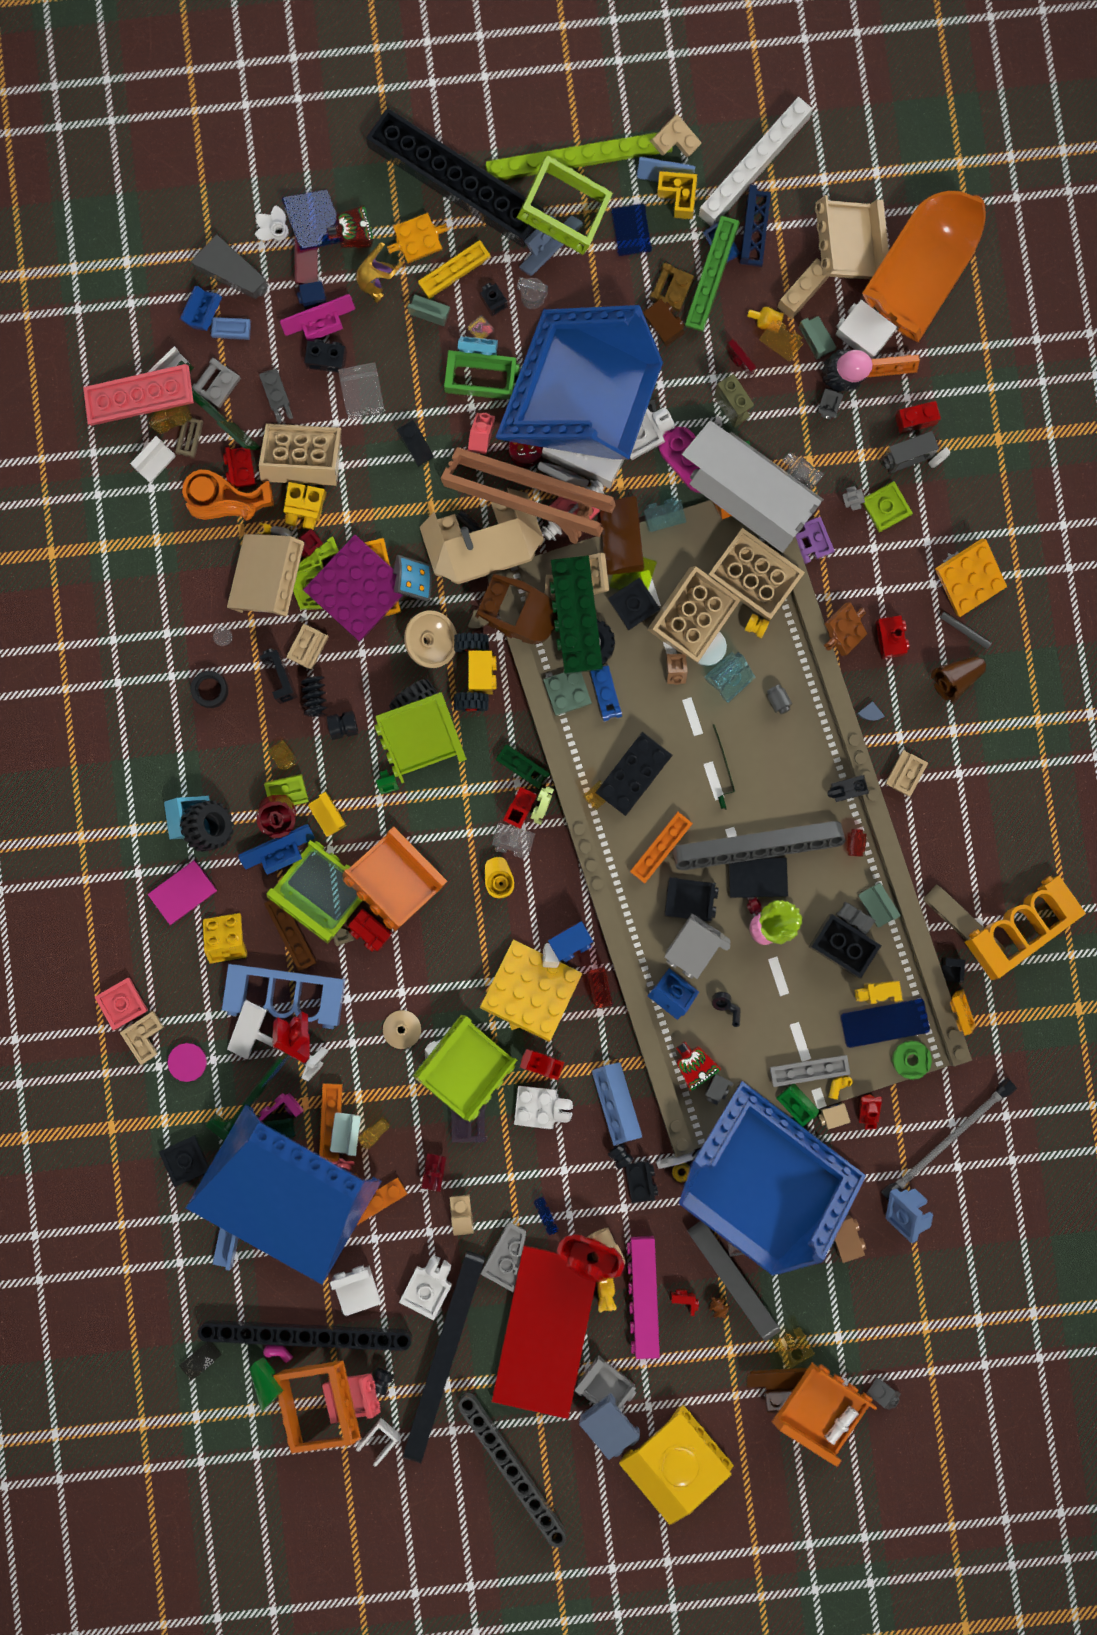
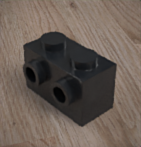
(325, 356)

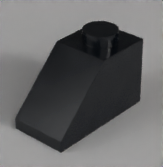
(415, 443)

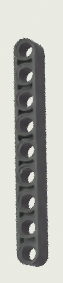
(758, 845)
(513, 1479)

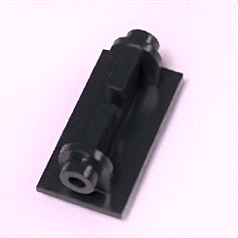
(848, 788)

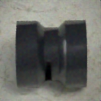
(620, 1156)
(381, 1380)

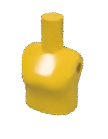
(765, 317)

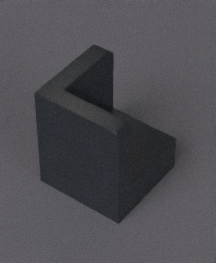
(953, 969)

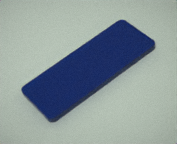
(885, 1023)

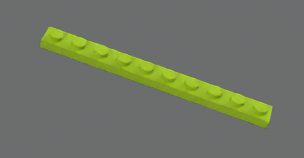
(574, 156)

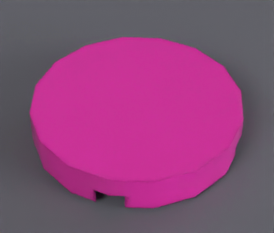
(187, 1062)

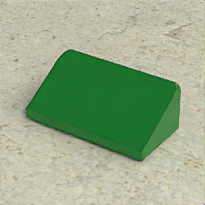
(798, 1104)

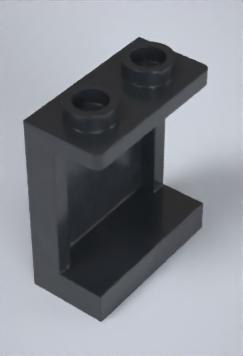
(288, 691)
(690, 897)

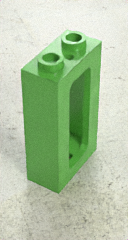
(480, 361)

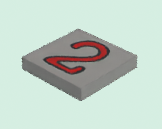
(563, 474)

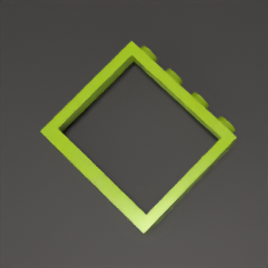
(552, 226)

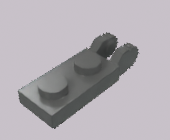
(275, 393)

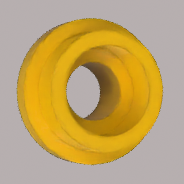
(681, 1178)

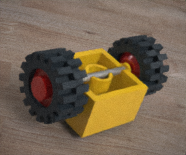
(480, 672)

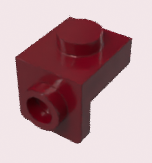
(311, 543)

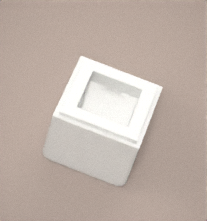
(549, 958)

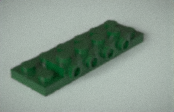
(575, 614)

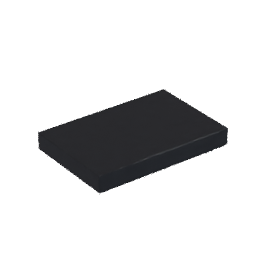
(758, 878)

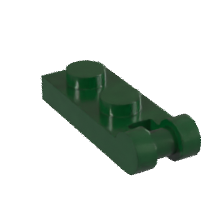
(522, 766)

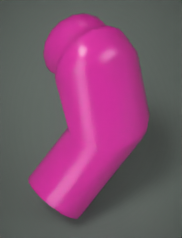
(277, 1350)

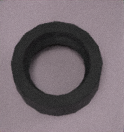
(209, 675)

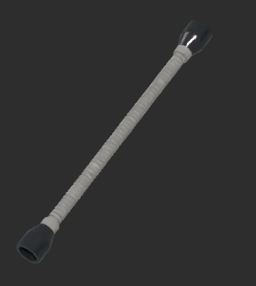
(1003, 1090)

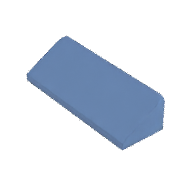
(650, 168)

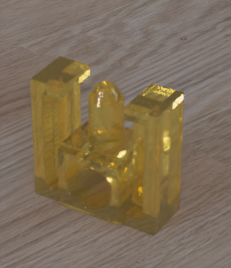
(372, 1134)
(803, 1344)

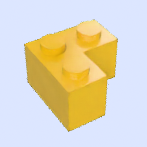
(679, 187)

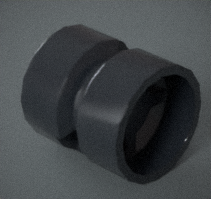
(342, 725)

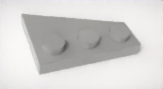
(505, 1257)

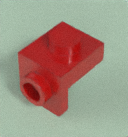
(682, 1297)

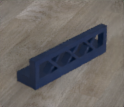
(749, 224)

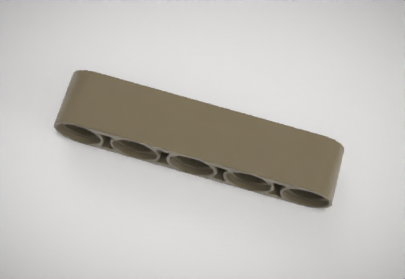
(953, 913)

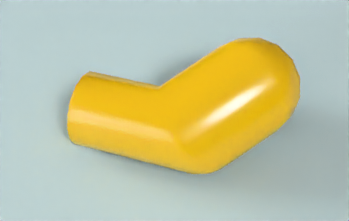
(838, 1084)

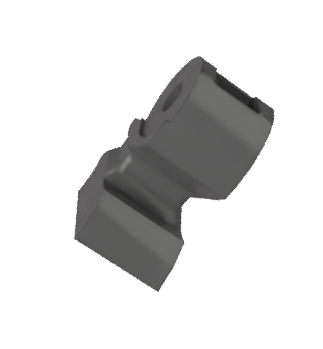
(855, 918)

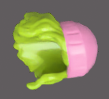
(776, 923)

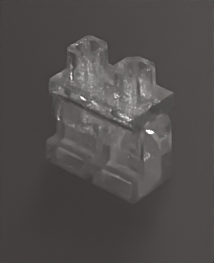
(802, 470)

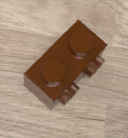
(664, 322)

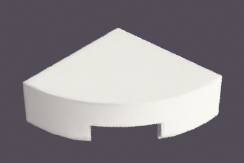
(939, 457)

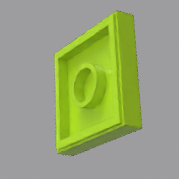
(886, 507)

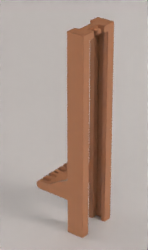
(568, 522)

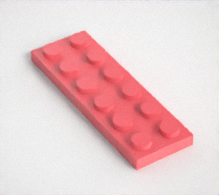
(138, 395)

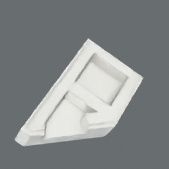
(672, 1161)

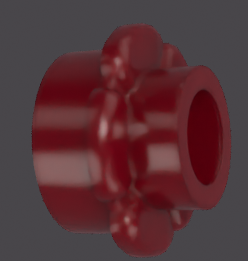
(754, 906)

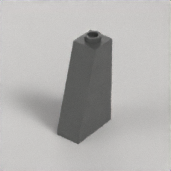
(228, 267)

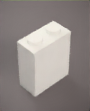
(865, 329)

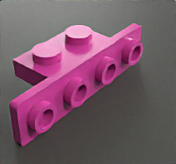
(320, 319)

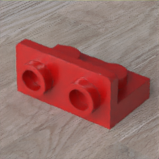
(240, 467)

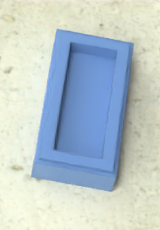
(231, 328)

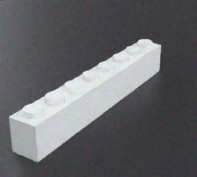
(755, 162)

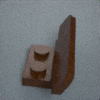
(777, 1385)

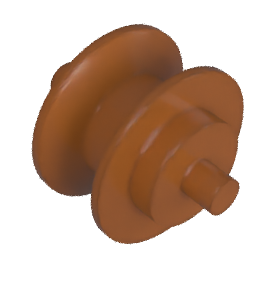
(719, 1308)

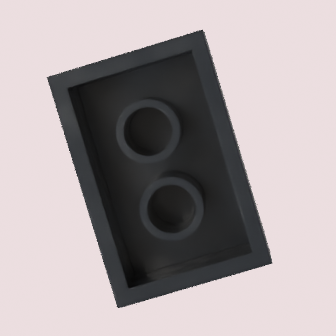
(845, 946)

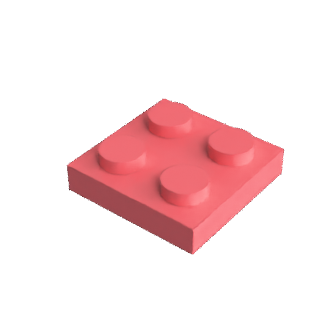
(121, 1003)

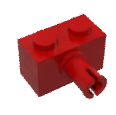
(892, 637)

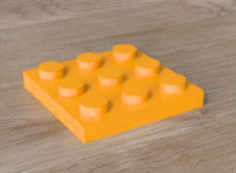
(971, 577)

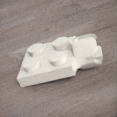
(652, 431)
(540, 1107)
(427, 1288)

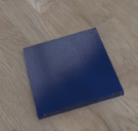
(310, 217)

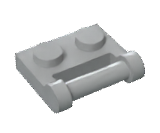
(220, 387)

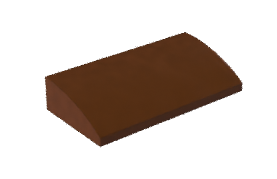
(622, 537)

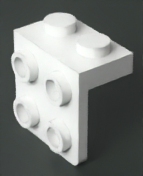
(356, 1290)

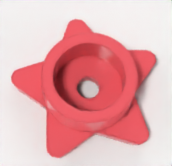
(345, 1165)

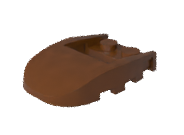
(535, 619)

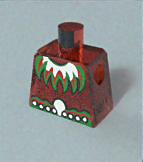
(352, 229)

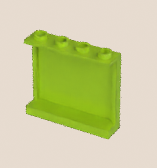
(418, 735)
(465, 1069)

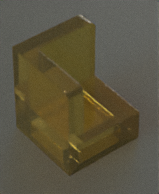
(594, 799)

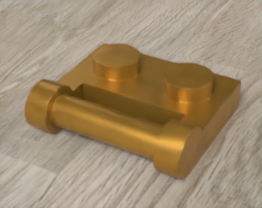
(677, 290)

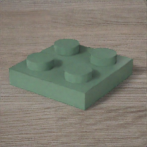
(567, 692)

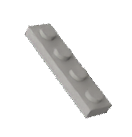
(809, 1070)

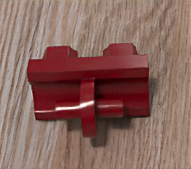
(433, 1172)

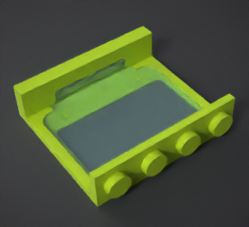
(316, 892)

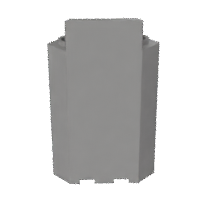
(750, 486)

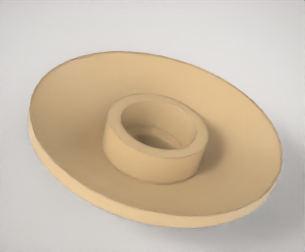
(409, 1022)

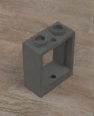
(910, 452)

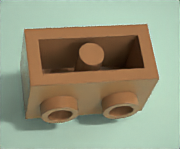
(848, 1242)

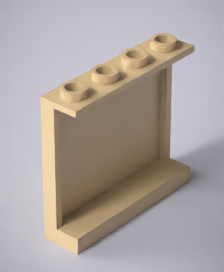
(851, 237)
(265, 574)

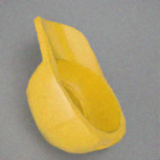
(495, 872)

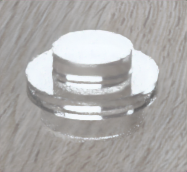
(222, 636)

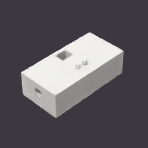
(589, 466)

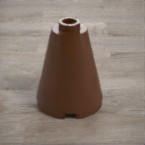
(957, 677)

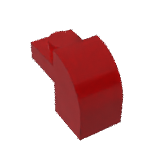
(520, 808)
(542, 1064)

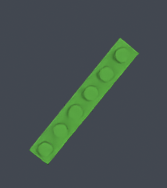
(712, 273)

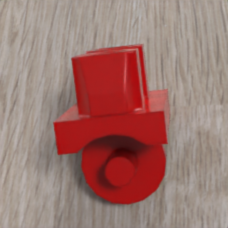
(870, 1111)

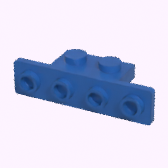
(278, 852)

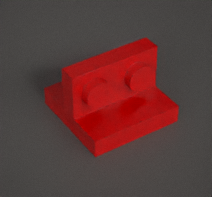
(293, 1037)

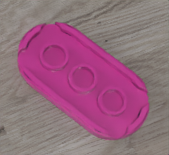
(675, 444)

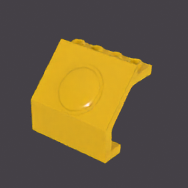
(677, 1466)

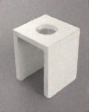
(388, 1430)

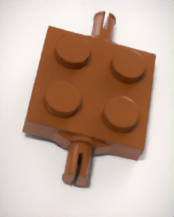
(845, 629)

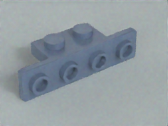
(544, 246)

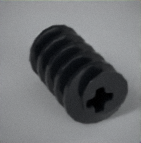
(313, 696)

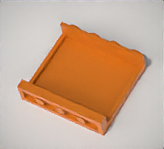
(394, 879)
(814, 1408)

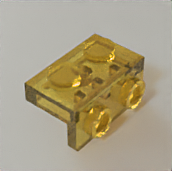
(781, 340)

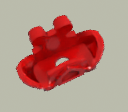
(575, 1250)

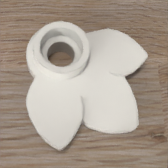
(270, 224)

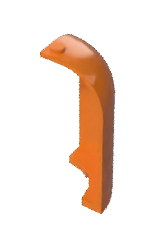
(927, 260)

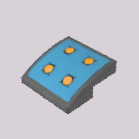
(412, 578)

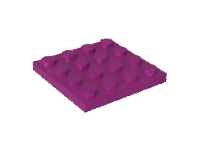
(355, 588)

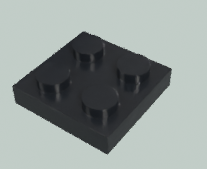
(634, 604)
(184, 1161)

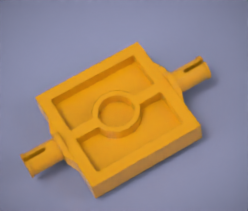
(417, 238)

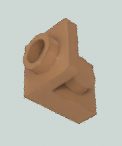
(676, 669)

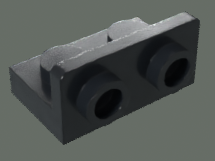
(640, 1181)

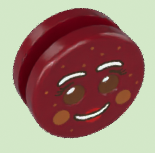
(524, 454)

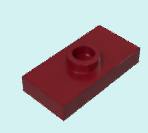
(740, 358)

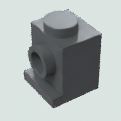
(717, 1089)

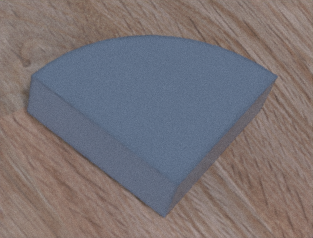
(871, 712)

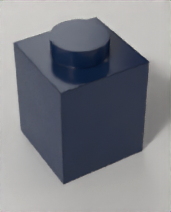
(312, 294)

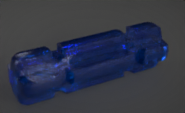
(546, 1216)

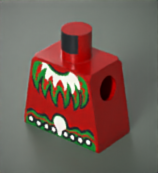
(695, 1065)

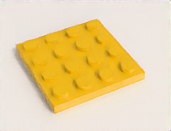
(530, 993)

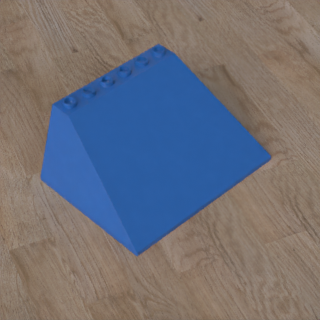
(584, 382)
(770, 1185)
(281, 1197)

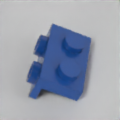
(200, 308)

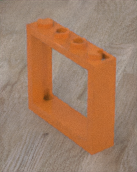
(343, 1404)

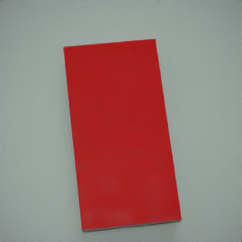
(544, 1335)

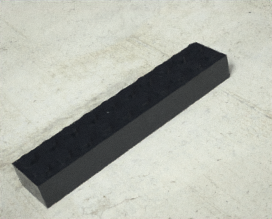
(450, 175)

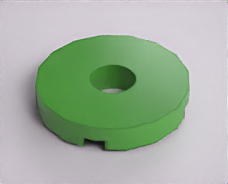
(923, 1059)

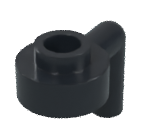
(722, 1001)

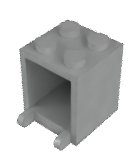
(695, 946)

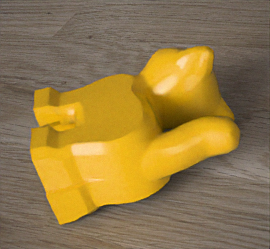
(606, 1292)

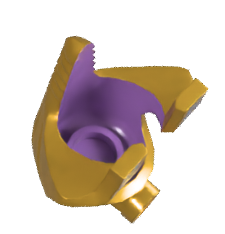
(370, 272)

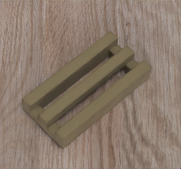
(185, 452)

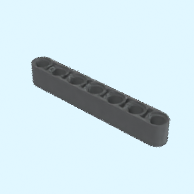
(734, 1280)

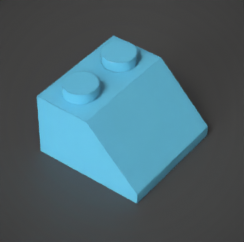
(175, 809)

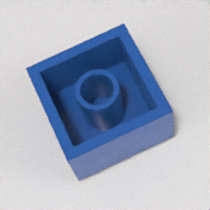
(570, 941)

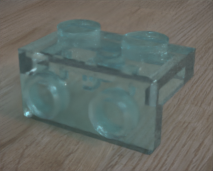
(664, 515)

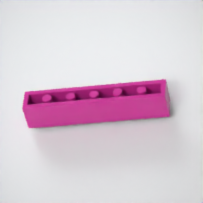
(644, 1297)

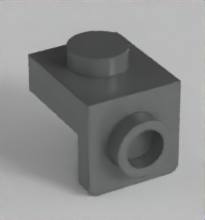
(830, 403)
(884, 1394)

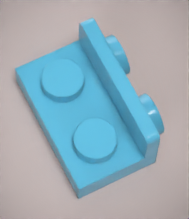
(478, 345)

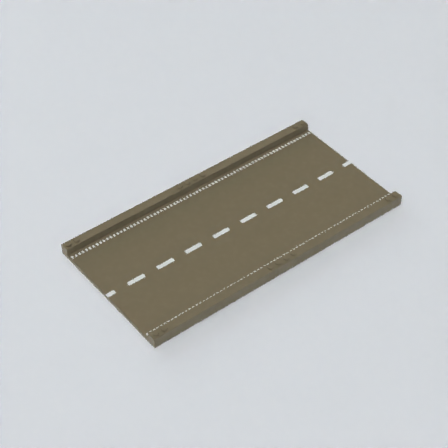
(780, 781)

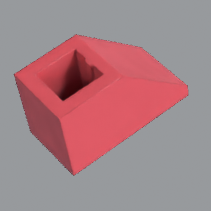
(481, 433)

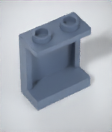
(609, 1427)

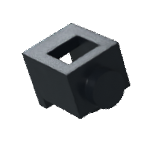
(495, 304)

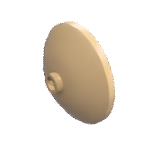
(439, 635)

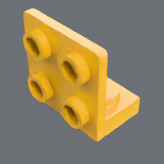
(224, 938)

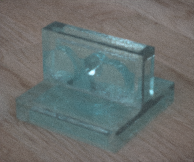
(730, 676)

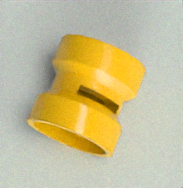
(757, 625)

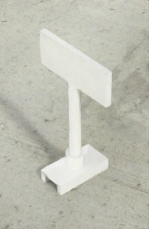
(248, 1031)

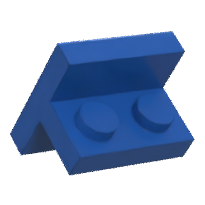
(673, 994)

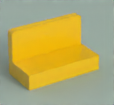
(327, 814)

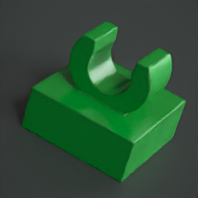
(387, 783)

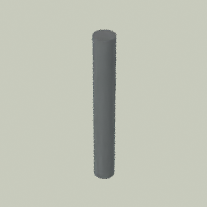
(965, 630)

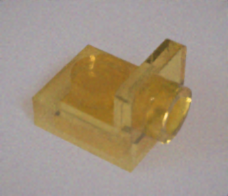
(282, 755)

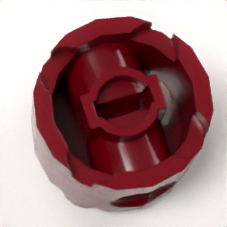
(276, 816)

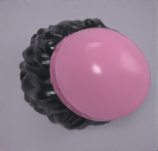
(846, 369)

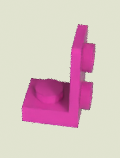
(291, 1107)

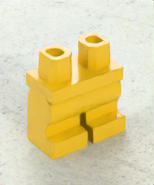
(303, 507)
(879, 992)

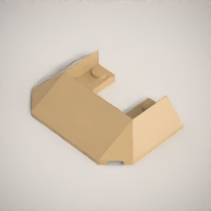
(494, 549)

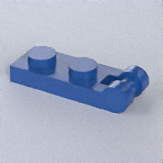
(606, 693)

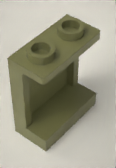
(733, 400)

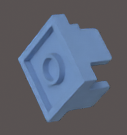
(905, 1215)

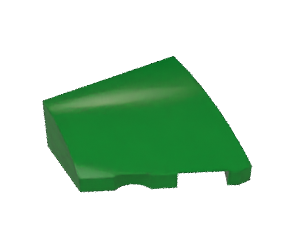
(264, 1383)

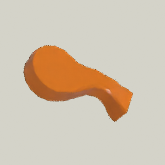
(213, 497)

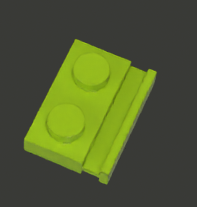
(290, 786)

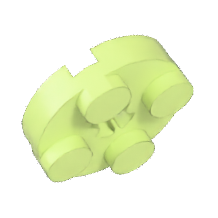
(539, 811)

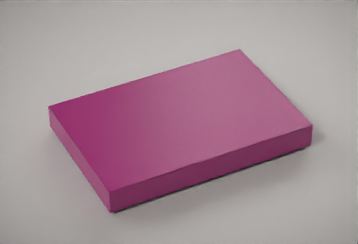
(182, 892)

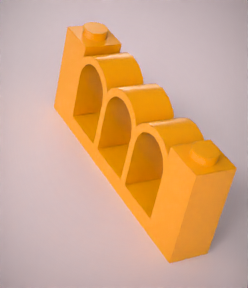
(1061, 903)

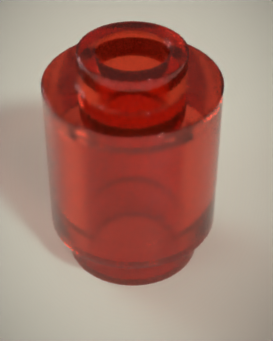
(856, 842)

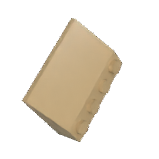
(300, 454)
(756, 574)
(693, 614)

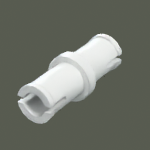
(841, 1424)

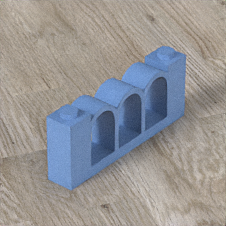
(331, 998)

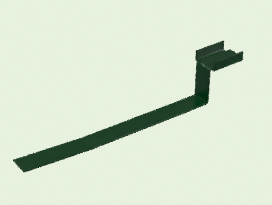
(721, 798)

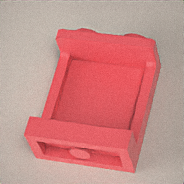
(363, 1397)

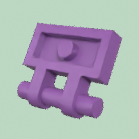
(817, 538)

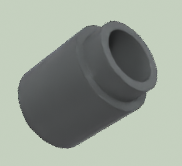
(779, 699)

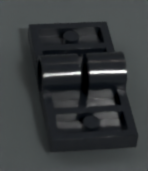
(634, 773)

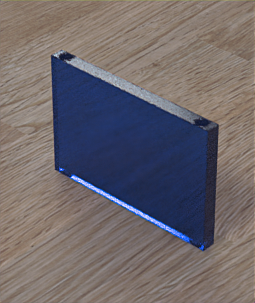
(631, 229)

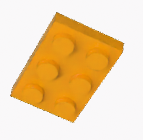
(965, 1019)

